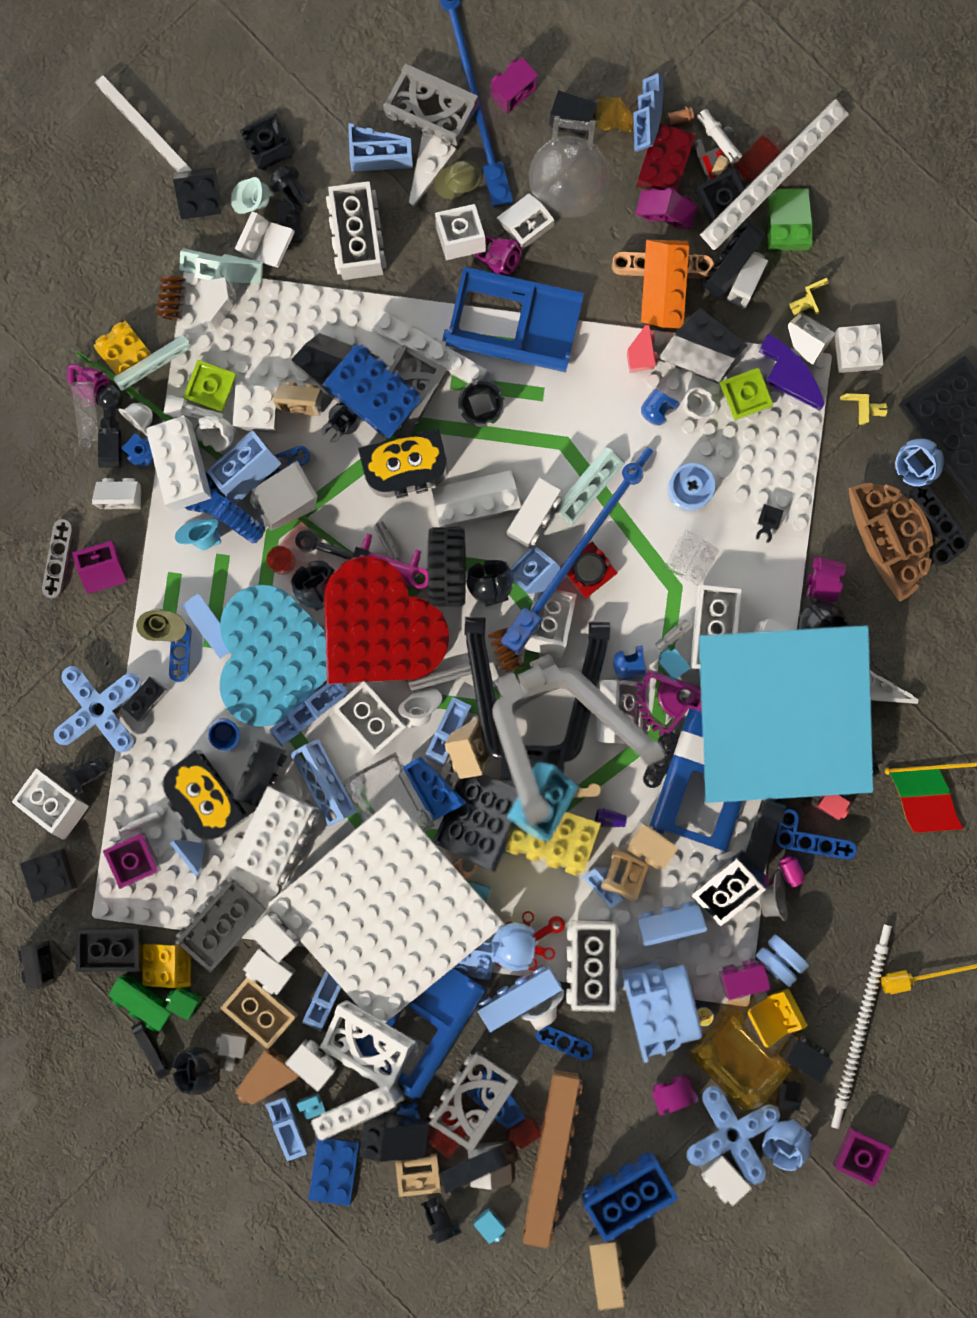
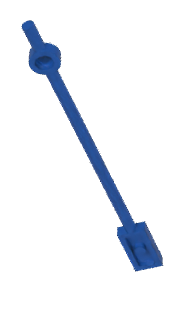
(494, 172)
(528, 620)

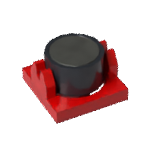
(590, 569)

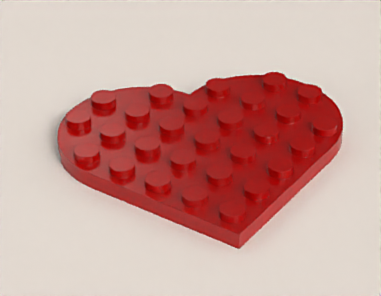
(378, 628)

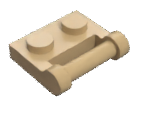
(591, 791)
(631, 878)
(418, 1182)

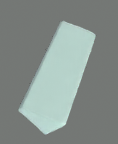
(152, 362)
(589, 485)

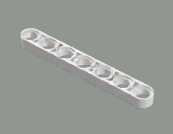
(141, 124)

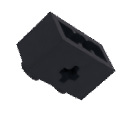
(145, 699)

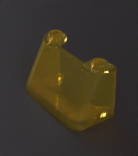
(739, 1063)

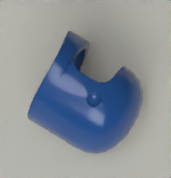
(657, 406)
(629, 666)
(223, 734)

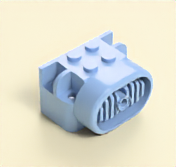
(661, 1007)

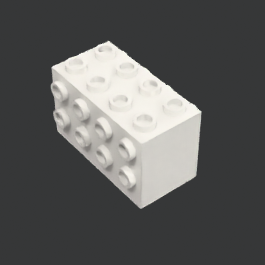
(356, 230)
(276, 836)
(592, 965)

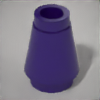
(609, 818)

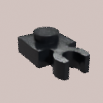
(769, 519)

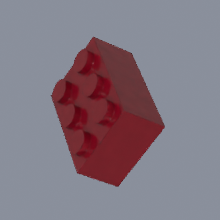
(666, 159)

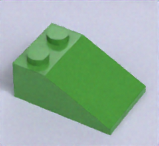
(789, 220)

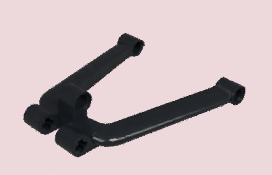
(485, 697)

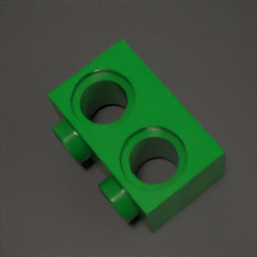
(183, 1002)

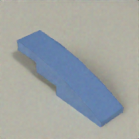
(649, 112)
(308, 712)

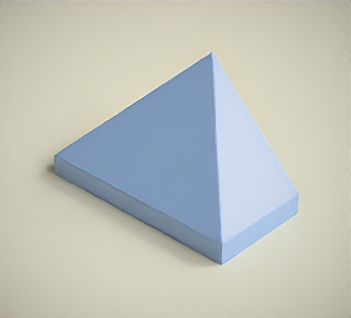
(191, 853)
(595, 879)

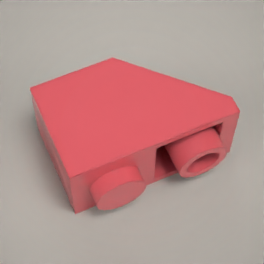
(641, 353)

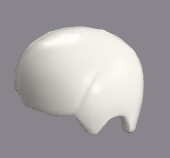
(699, 403)

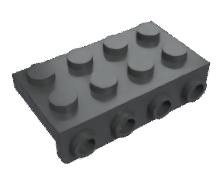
(220, 924)

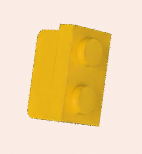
(121, 348)
(776, 1017)

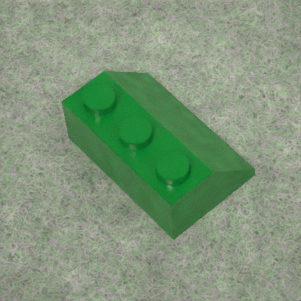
(140, 1002)

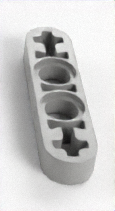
(60, 559)

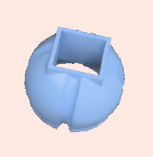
(912, 469)
(513, 946)
(787, 1145)

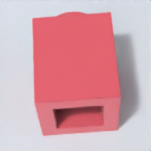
(834, 806)

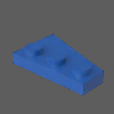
(432, 788)
(509, 1112)

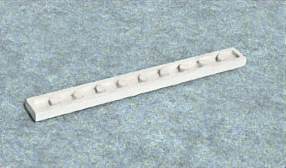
(774, 174)

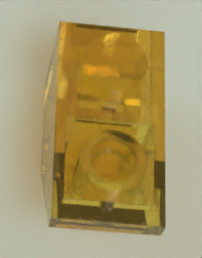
(613, 114)

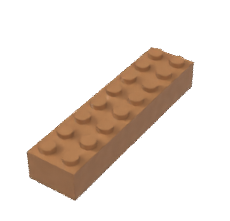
(550, 1159)

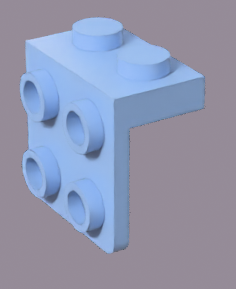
(479, 962)

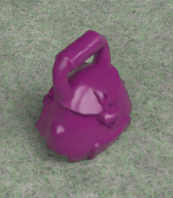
(501, 256)
(87, 374)

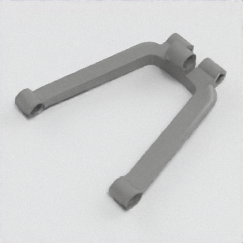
(535, 682)

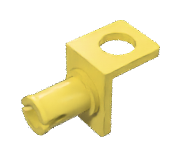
(808, 301)
(865, 408)

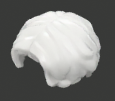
(215, 432)

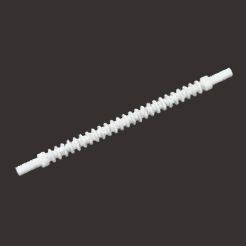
(841, 1102)

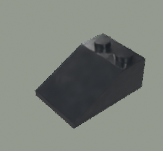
(37, 965)
(393, 1137)

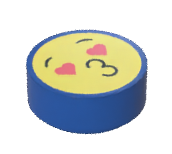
(705, 1016)

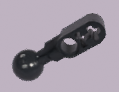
(109, 434)

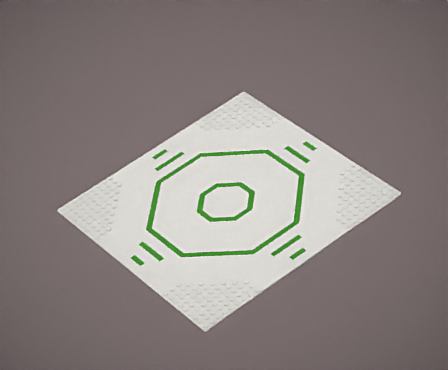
(548, 431)

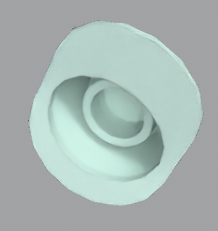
(250, 195)

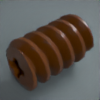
(169, 297)
(507, 655)

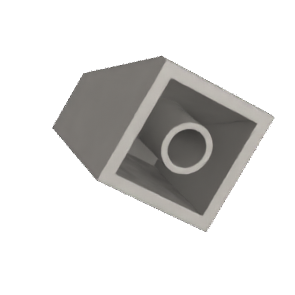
(284, 497)

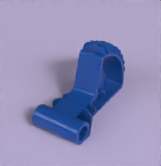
(229, 514)

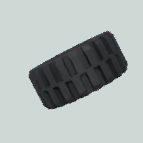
(446, 566)

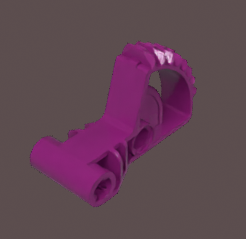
(669, 700)

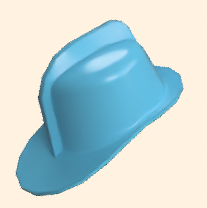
(200, 533)

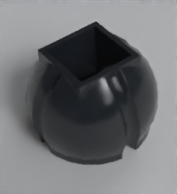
(477, 388)
(311, 582)
(490, 582)
(822, 616)
(196, 1070)

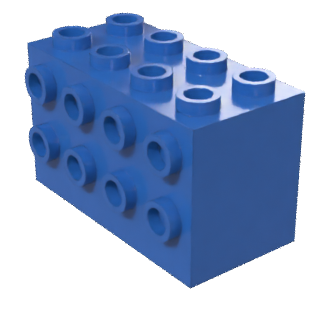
(372, 391)
(628, 1196)

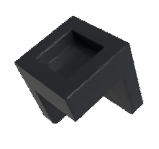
(789, 1095)

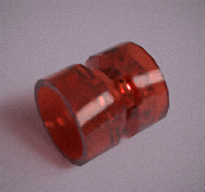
(281, 560)

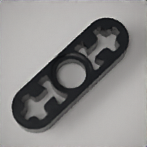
(659, 776)
(150, 1050)

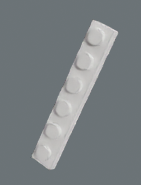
(406, 335)

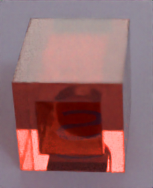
(524, 1132)

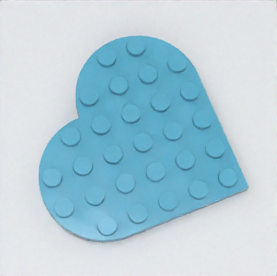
(274, 655)

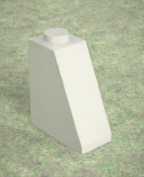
(747, 280)

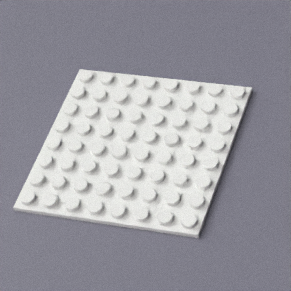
(386, 913)

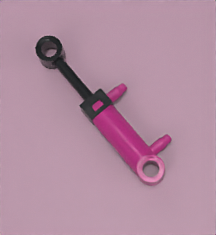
(407, 571)

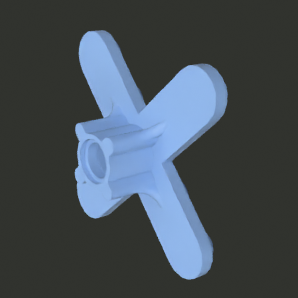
(89, 699)
(743, 1129)

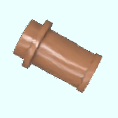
(680, 116)

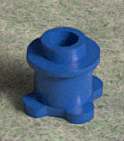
(409, 1110)

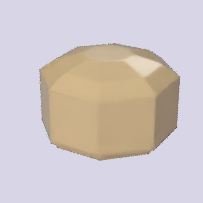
(720, 166)

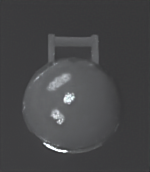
(569, 172)

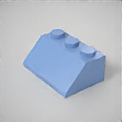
(243, 467)
(671, 923)

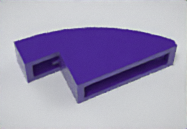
(791, 374)

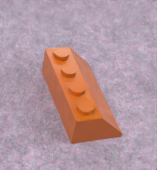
(665, 283)

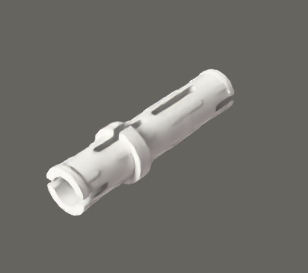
(715, 130)

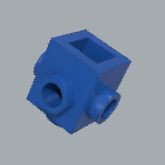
(133, 448)

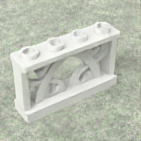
(350, 1053)
(357, 1110)

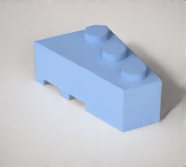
(378, 150)

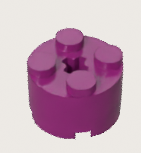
(826, 579)
(674, 1095)

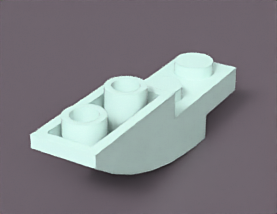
(212, 267)

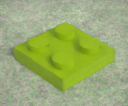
(210, 386)
(746, 394)

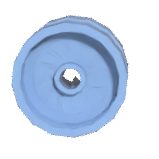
(695, 475)
(782, 960)

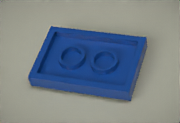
(334, 1171)

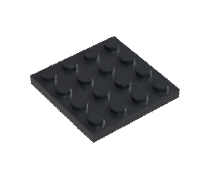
(481, 825)

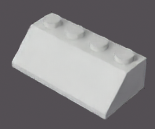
(476, 499)

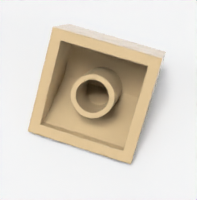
(468, 750)

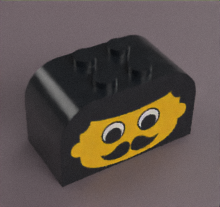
(405, 464)
(202, 798)

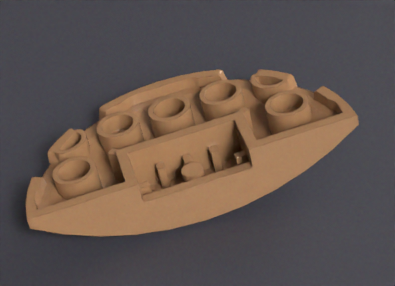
(893, 535)

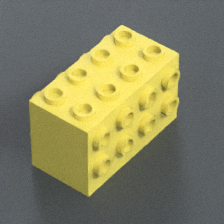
(568, 847)

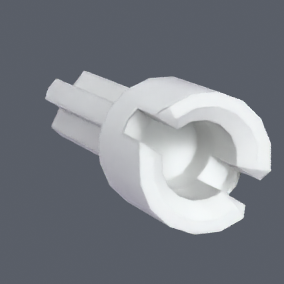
(178, 407)

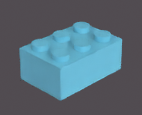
(557, 793)

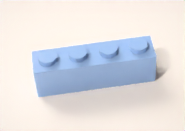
(519, 997)

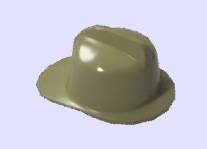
(457, 179)
(161, 625)

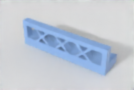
(326, 781)

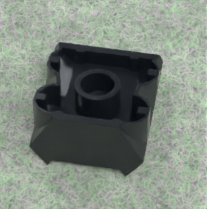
(267, 141)

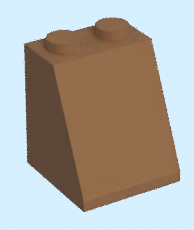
(265, 1077)

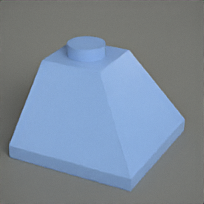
(534, 571)

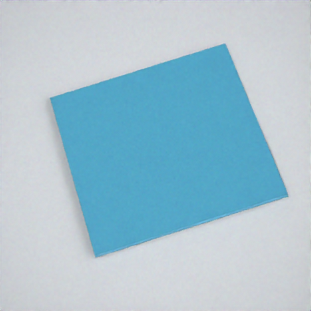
(786, 714)

